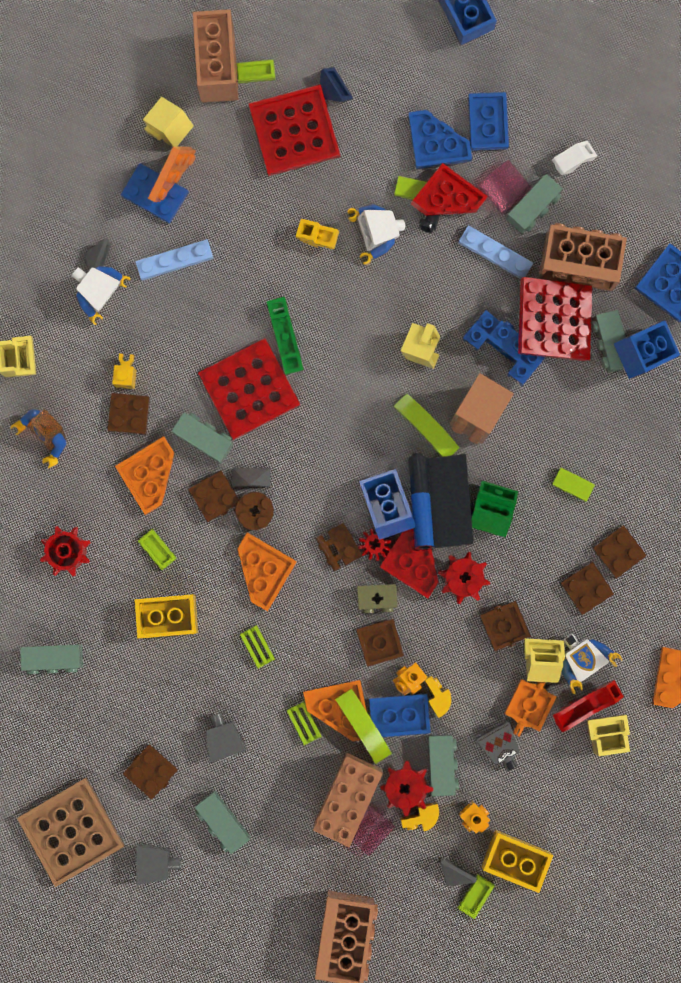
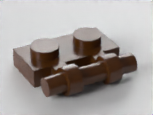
(344, 544)

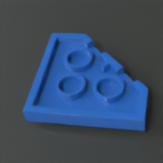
(436, 141)
(663, 282)

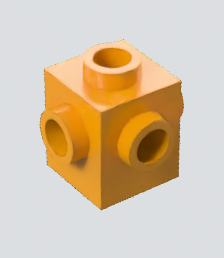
(409, 679)
(472, 811)

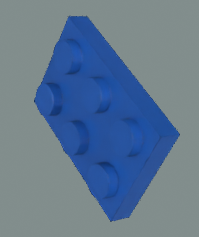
(488, 121)
(140, 187)
(400, 715)

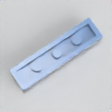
(495, 252)
(174, 260)

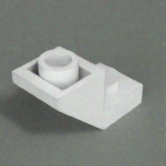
(574, 157)

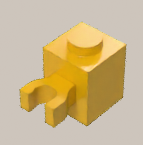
(124, 374)

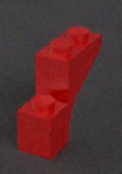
(587, 705)

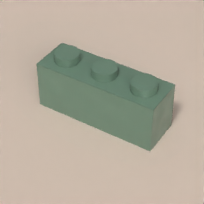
(535, 204)
(609, 331)
(203, 437)
(51, 658)
(442, 765)
(222, 823)

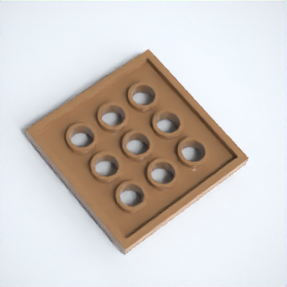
(57, 828)

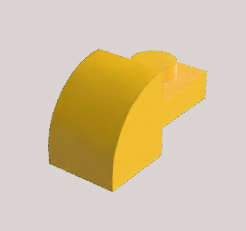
(317, 235)
(441, 700)
(425, 817)

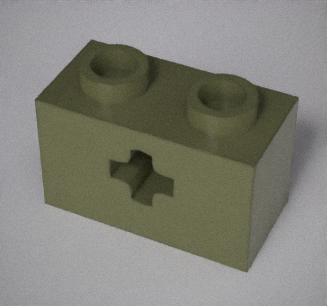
(366, 593)

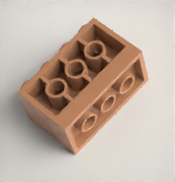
(215, 56)
(582, 257)
(481, 409)
(347, 799)
(333, 941)

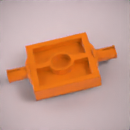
(530, 706)

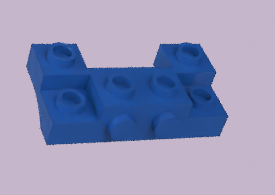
(506, 341)

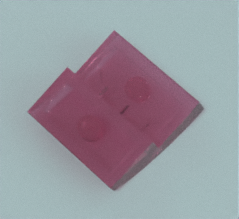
(505, 186)
(372, 830)

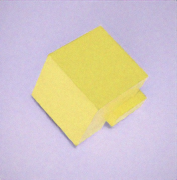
(167, 122)
(421, 344)
(17, 357)
(544, 659)
(609, 735)

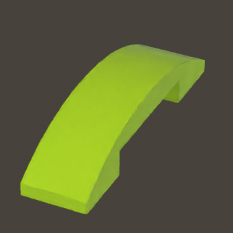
(426, 426)
(363, 726)

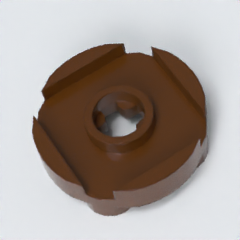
(245, 517)

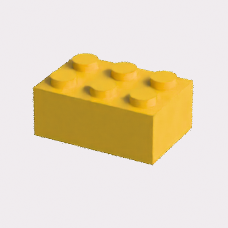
(166, 616)
(517, 861)

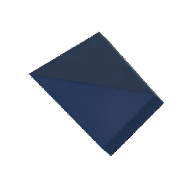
(333, 86)

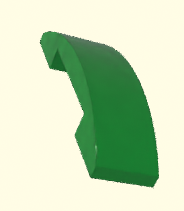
(285, 335)

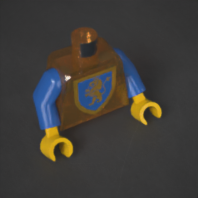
(46, 430)

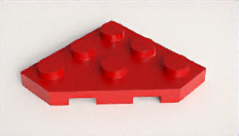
(448, 194)
(411, 565)

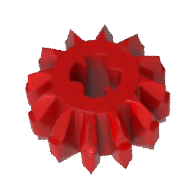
(368, 548)

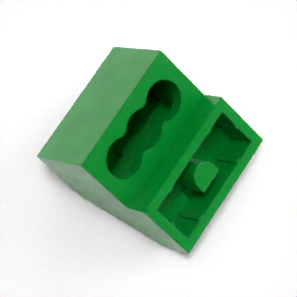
(494, 508)

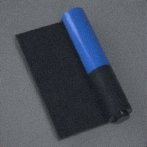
(440, 501)

